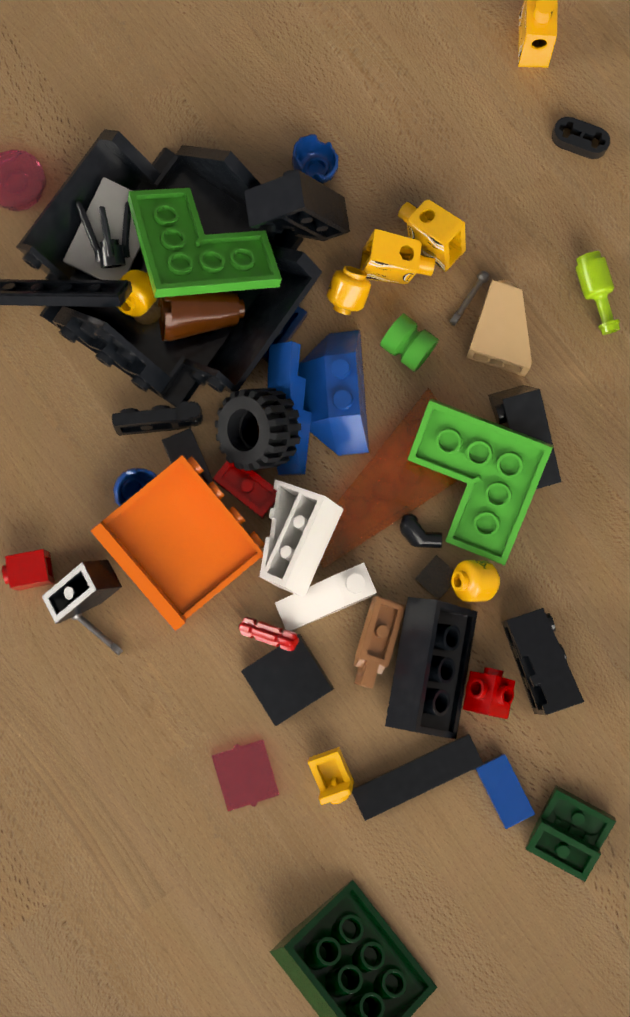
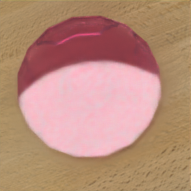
(20, 180)

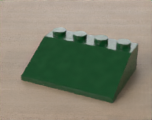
(352, 961)

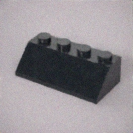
(431, 667)

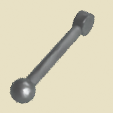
(483, 277)
(114, 647)

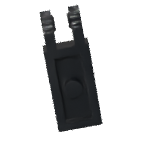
(157, 419)

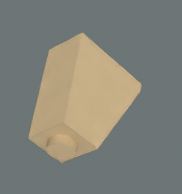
(502, 330)

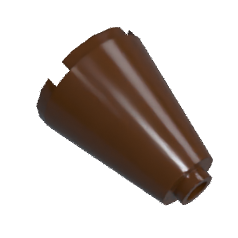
(198, 314)

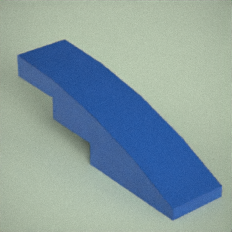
(284, 377)

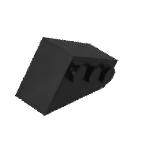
(524, 412)

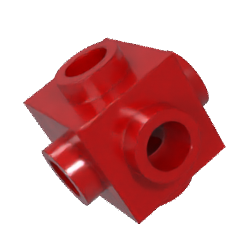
(489, 693)

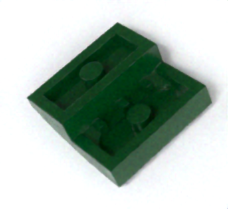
(570, 833)

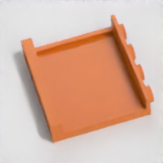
(179, 541)

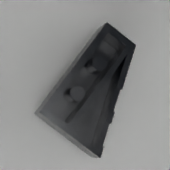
(298, 205)
(541, 662)

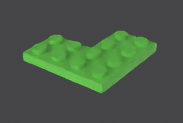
(188, 261)
(499, 473)

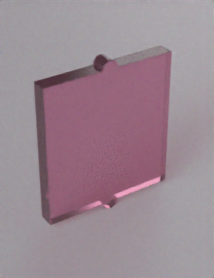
(245, 775)

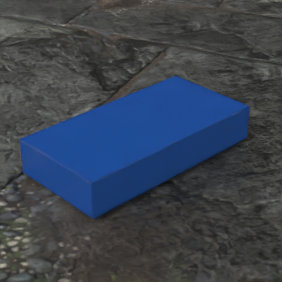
(505, 791)

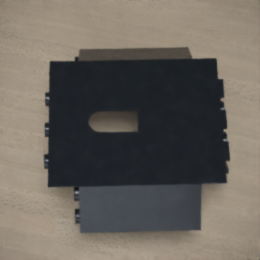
(178, 366)

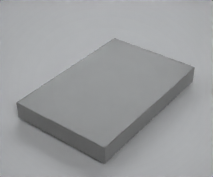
(81, 254)

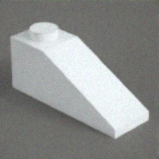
(326, 597)

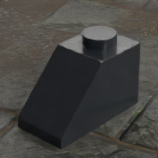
(81, 590)

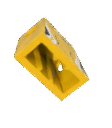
(537, 22)
(437, 230)
(394, 258)

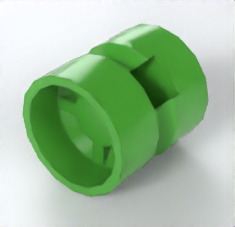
(411, 344)

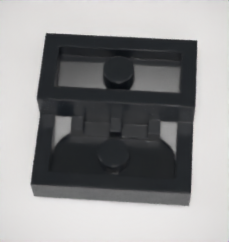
(287, 681)

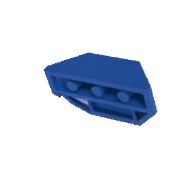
(337, 393)

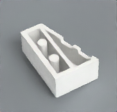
(297, 537)

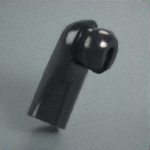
(416, 535)

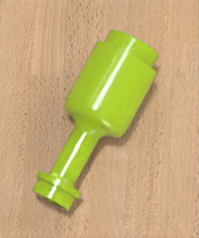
(596, 285)

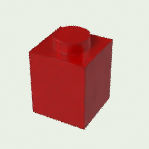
(28, 570)

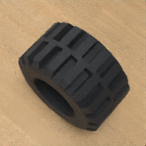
(239, 428)

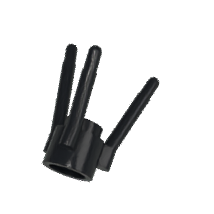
(111, 252)

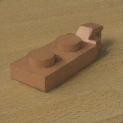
(377, 639)

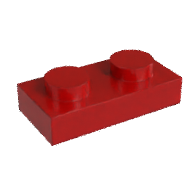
(247, 488)

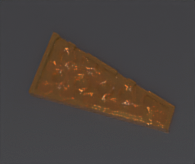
(385, 488)

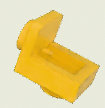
(331, 776)

